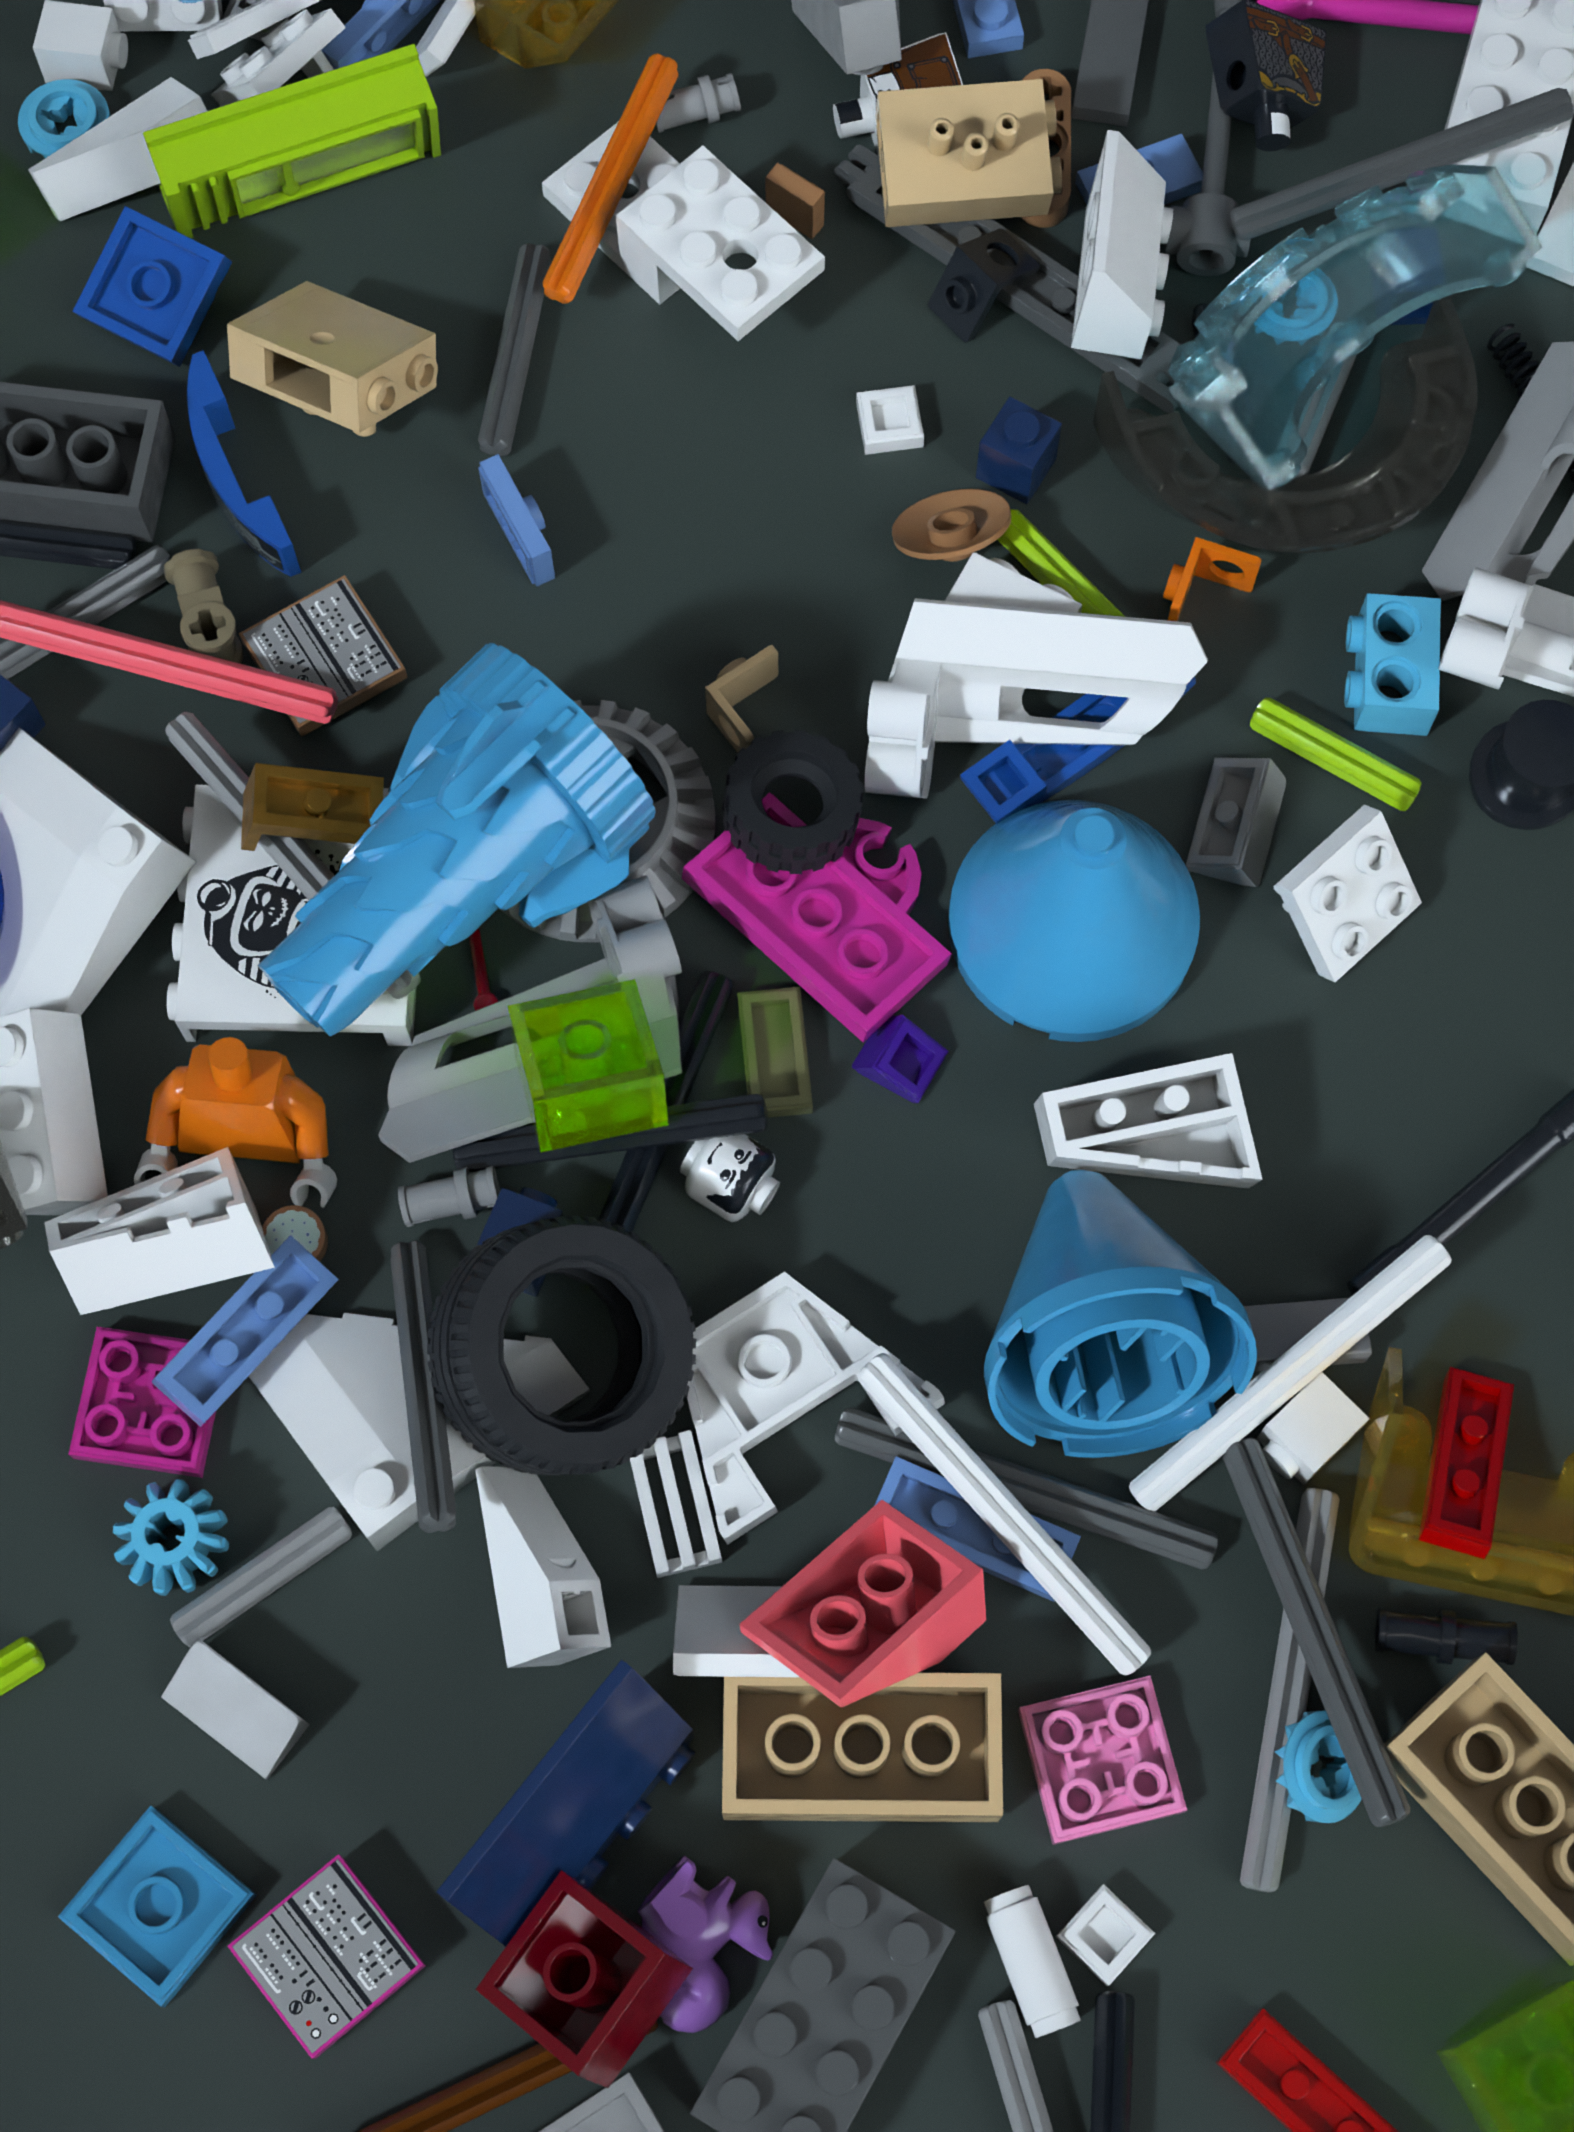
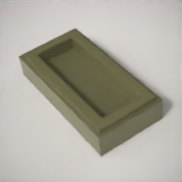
(776, 1050)

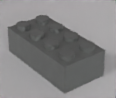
(83, 459)
(826, 2011)

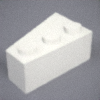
(49, 1112)
(1155, 1124)
(160, 1236)

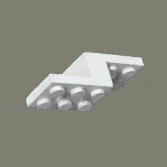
(686, 228)

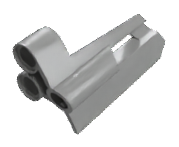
(1515, 488)
(484, 1094)

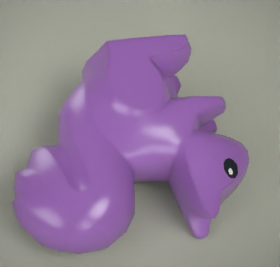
(695, 1928)

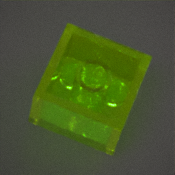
(588, 1065)
(1520, 2065)

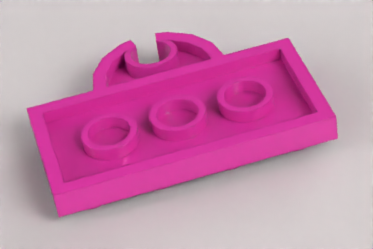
(830, 929)

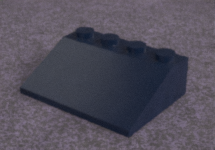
(573, 1804)

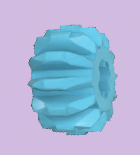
(151, 1557)

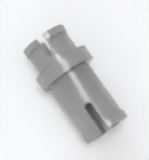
(700, 101)
(450, 1196)

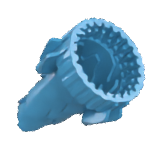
(489, 807)

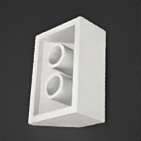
(1122, 254)

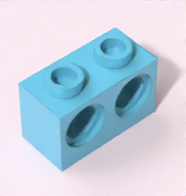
(1403, 665)

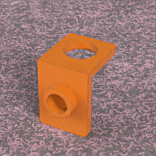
(1201, 565)

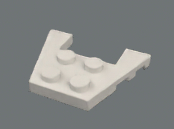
(761, 1371)

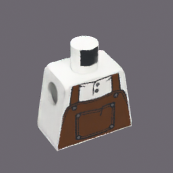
(922, 66)

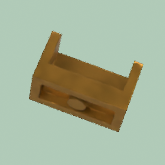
(307, 804)

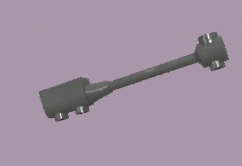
(1203, 226)

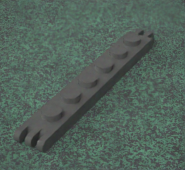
(1042, 298)

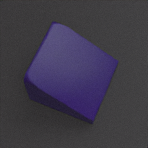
(900, 1058)

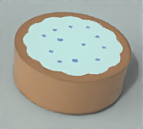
(301, 1225)

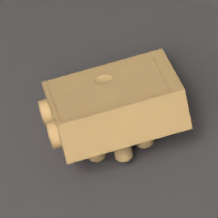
(966, 152)
(332, 356)

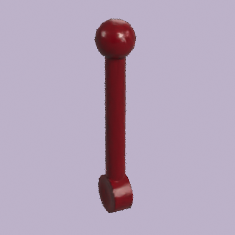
(484, 996)

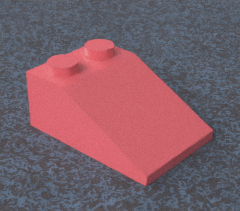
(871, 1608)

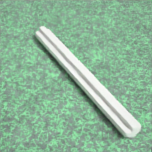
(1290, 1372)
(1004, 1514)

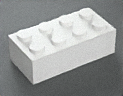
(1510, 57)

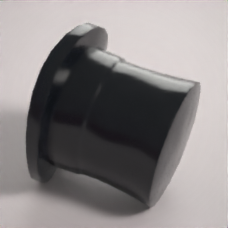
(1527, 767)

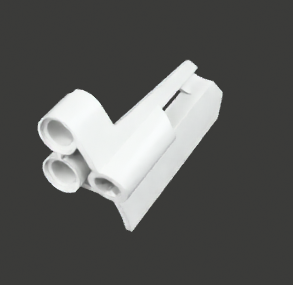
(1512, 633)
(969, 665)

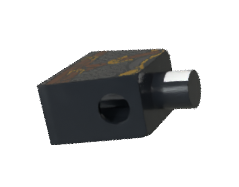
(1267, 69)

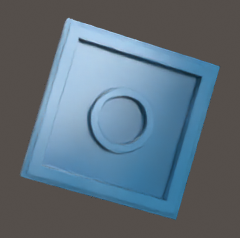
(157, 1906)

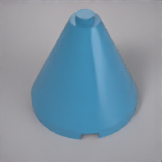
(1073, 920)
(1112, 1330)

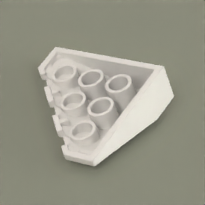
(75, 880)
(346, 1408)

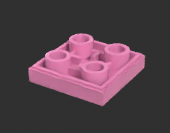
(1102, 1760)

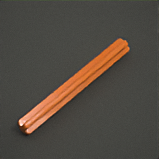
(610, 179)

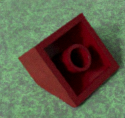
(583, 1980)

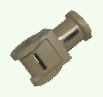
(202, 605)

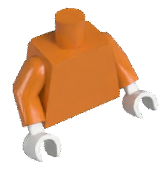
(240, 1103)

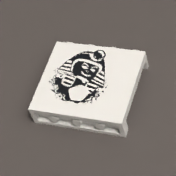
(233, 918)

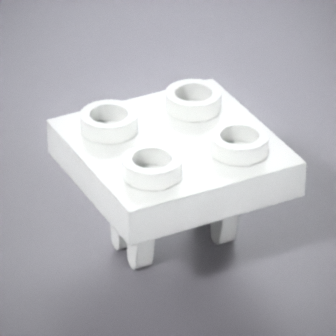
(288, 48)
(1348, 893)

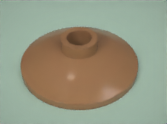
(951, 524)

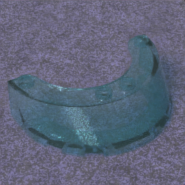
(1328, 294)

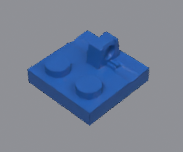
(152, 286)

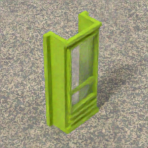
(295, 140)

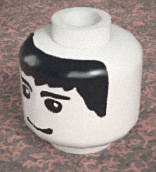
(730, 1175)

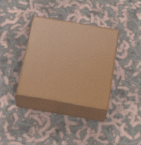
(795, 200)

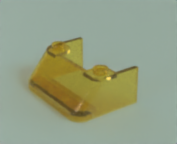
(1532, 1529)

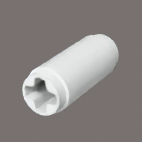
(1032, 1961)

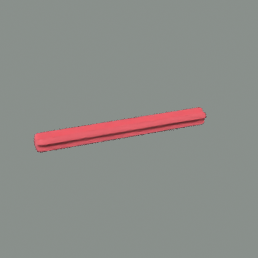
(167, 663)

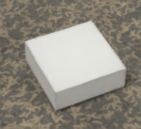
(890, 419)
(1105, 1935)

